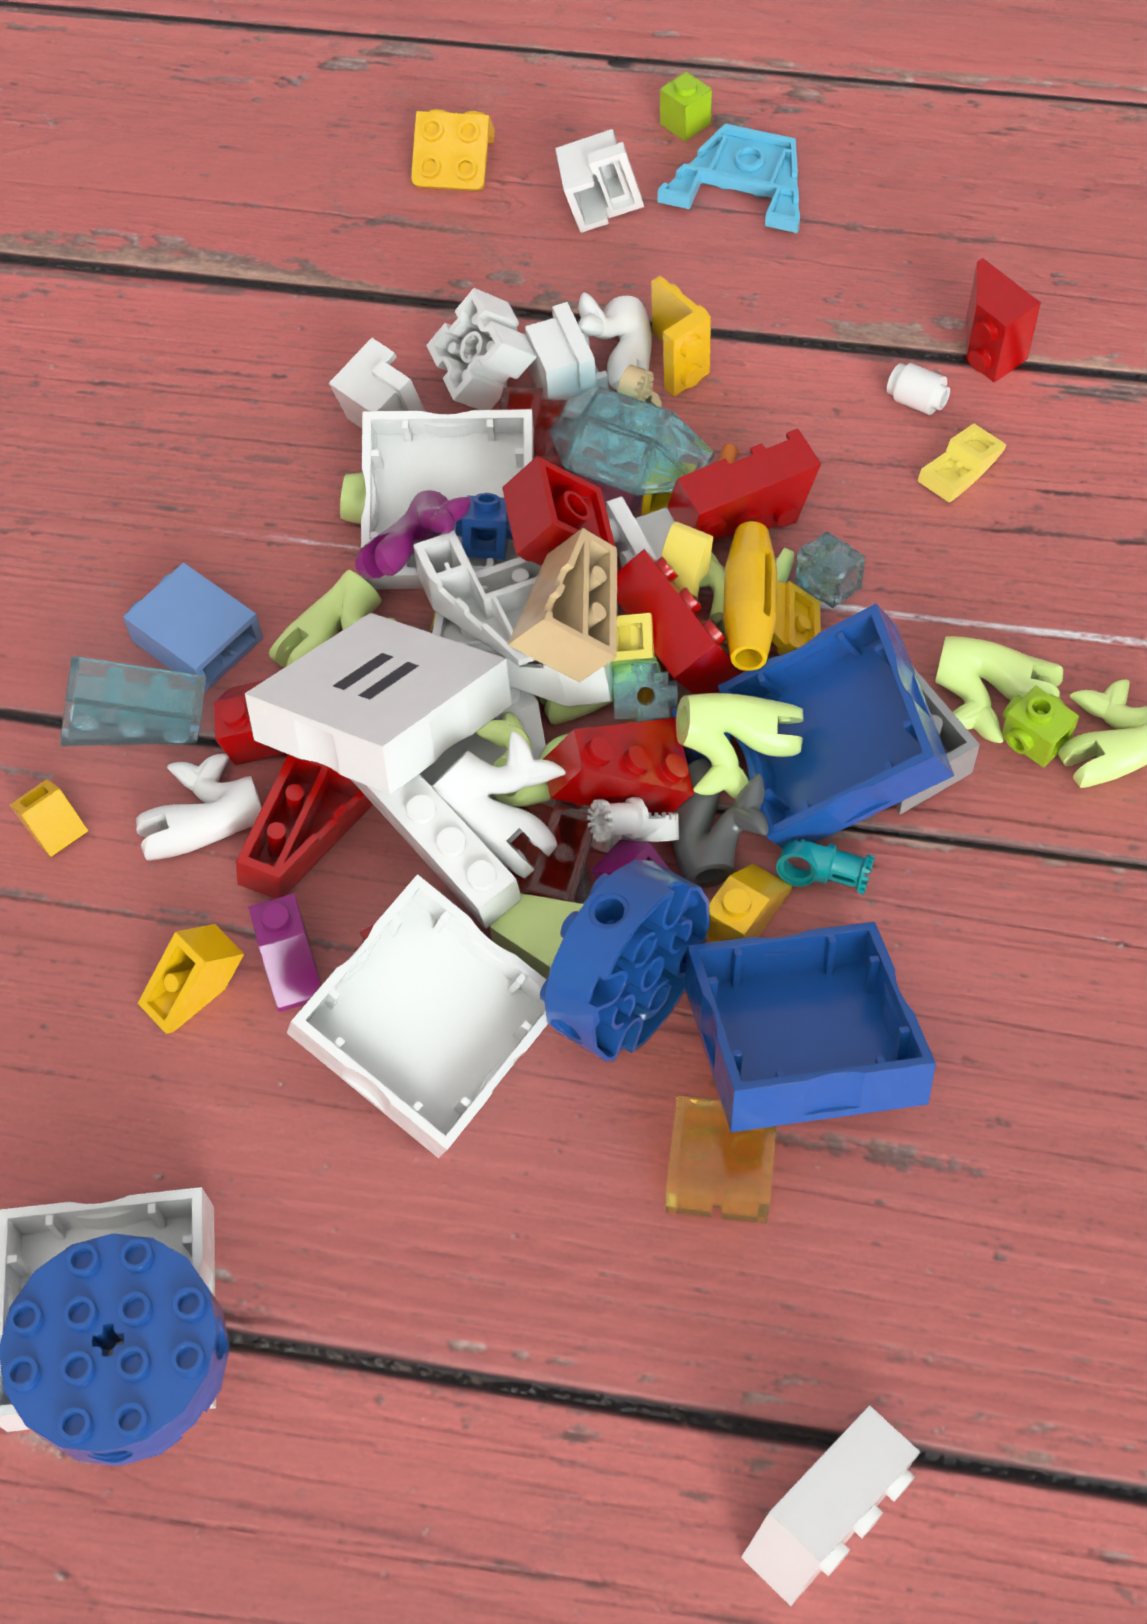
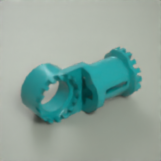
(825, 864)

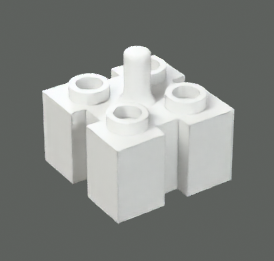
(481, 350)

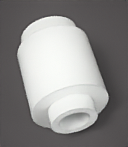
(918, 388)

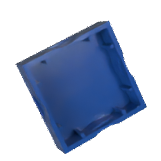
(861, 731)
(806, 1027)

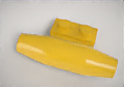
(759, 606)

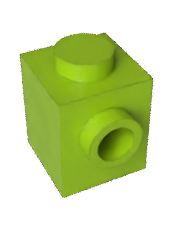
(685, 106)

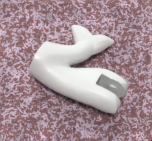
(621, 318)
(497, 824)
(188, 827)

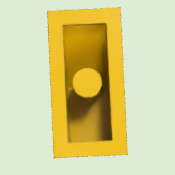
(745, 904)
(189, 975)

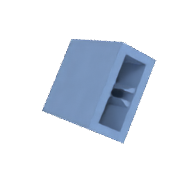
(193, 625)

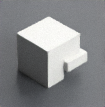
(598, 180)
(563, 357)
(373, 384)

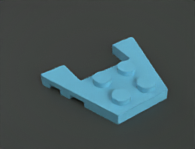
(746, 163)

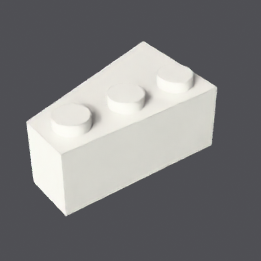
(830, 1504)

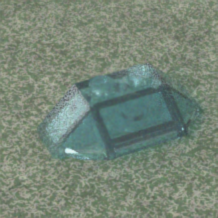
(626, 442)

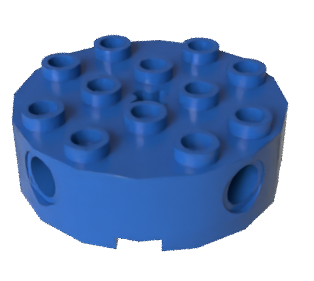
(624, 958)
(153, 1383)

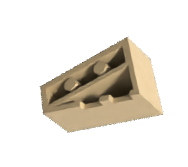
(572, 608)

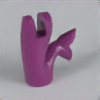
(426, 518)

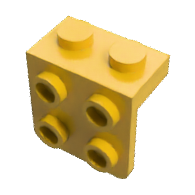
(451, 149)
(684, 335)

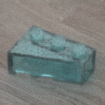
(130, 705)

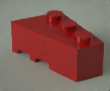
(759, 488)
(681, 636)
(621, 764)
(298, 825)

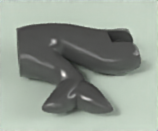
(708, 854)

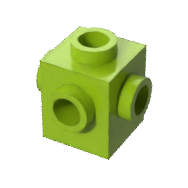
(1038, 725)

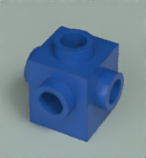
(485, 527)

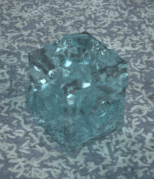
(829, 569)
(629, 683)

